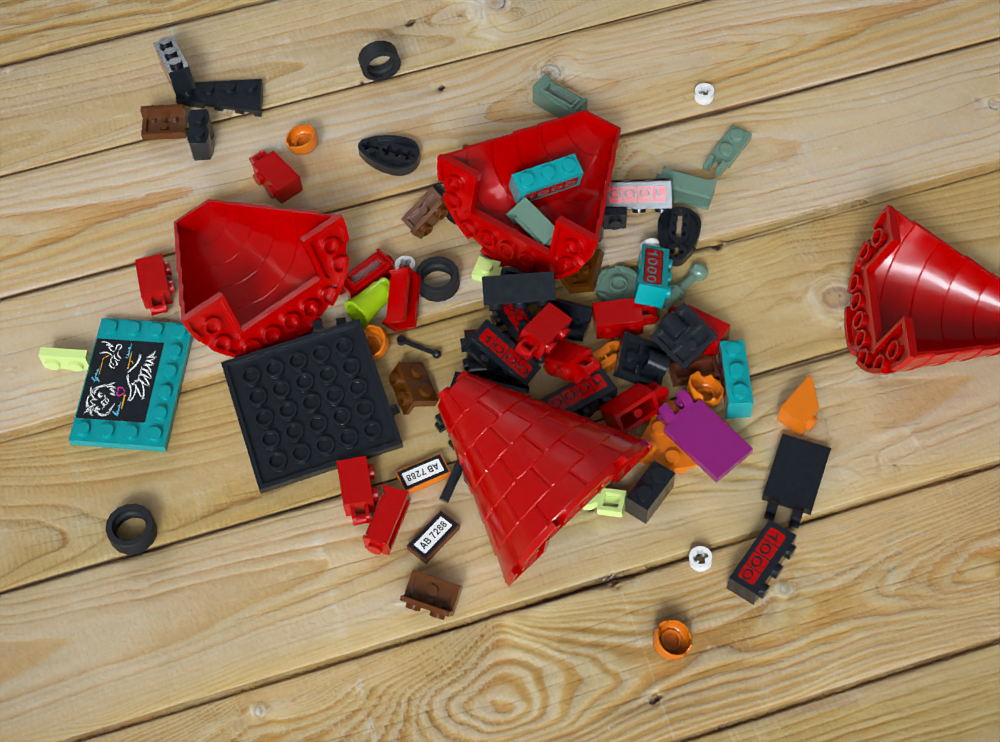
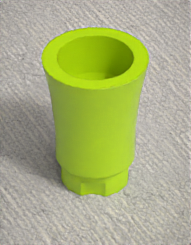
(368, 302)

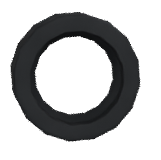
(375, 50)
(441, 264)
(136, 545)

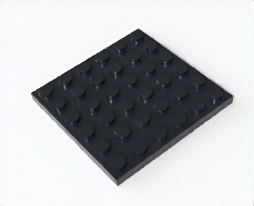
(310, 405)

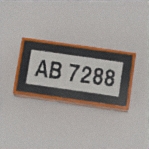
(423, 473)

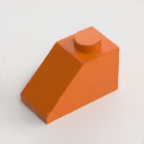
(800, 408)

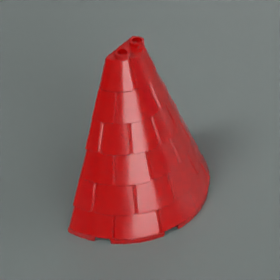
(480, 194)
(256, 273)
(918, 301)
(529, 464)

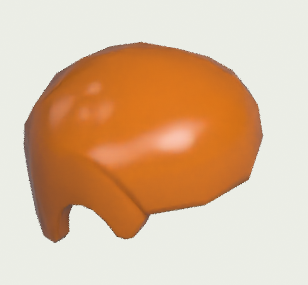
(302, 139)
(377, 340)
(705, 388)
(672, 639)

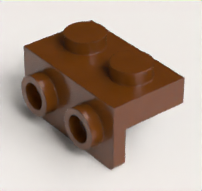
(164, 122)
(426, 213)
(586, 277)
(412, 386)
(431, 594)

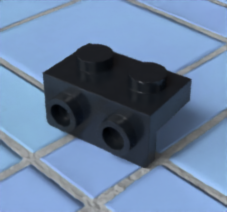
(580, 316)

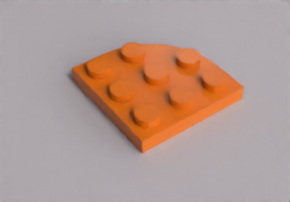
(664, 449)

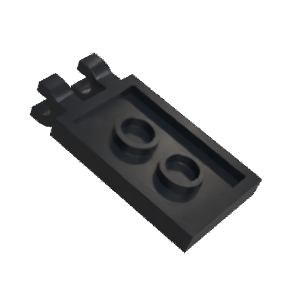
(795, 478)

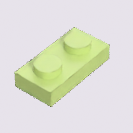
(64, 358)

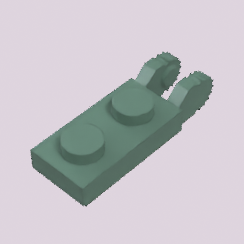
(728, 149)

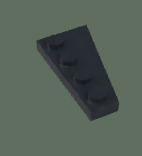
(231, 95)

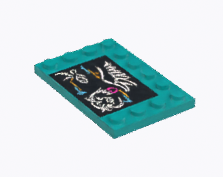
(132, 385)

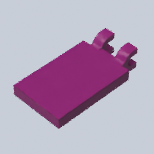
(703, 436)

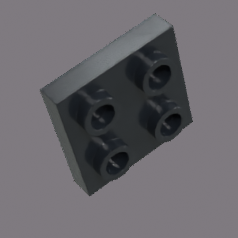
(684, 335)
(640, 360)

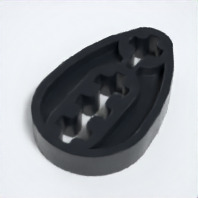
(378, 152)
(689, 233)

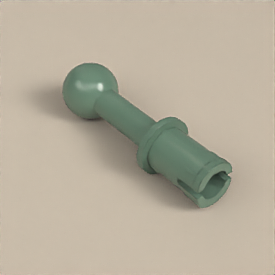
(696, 273)

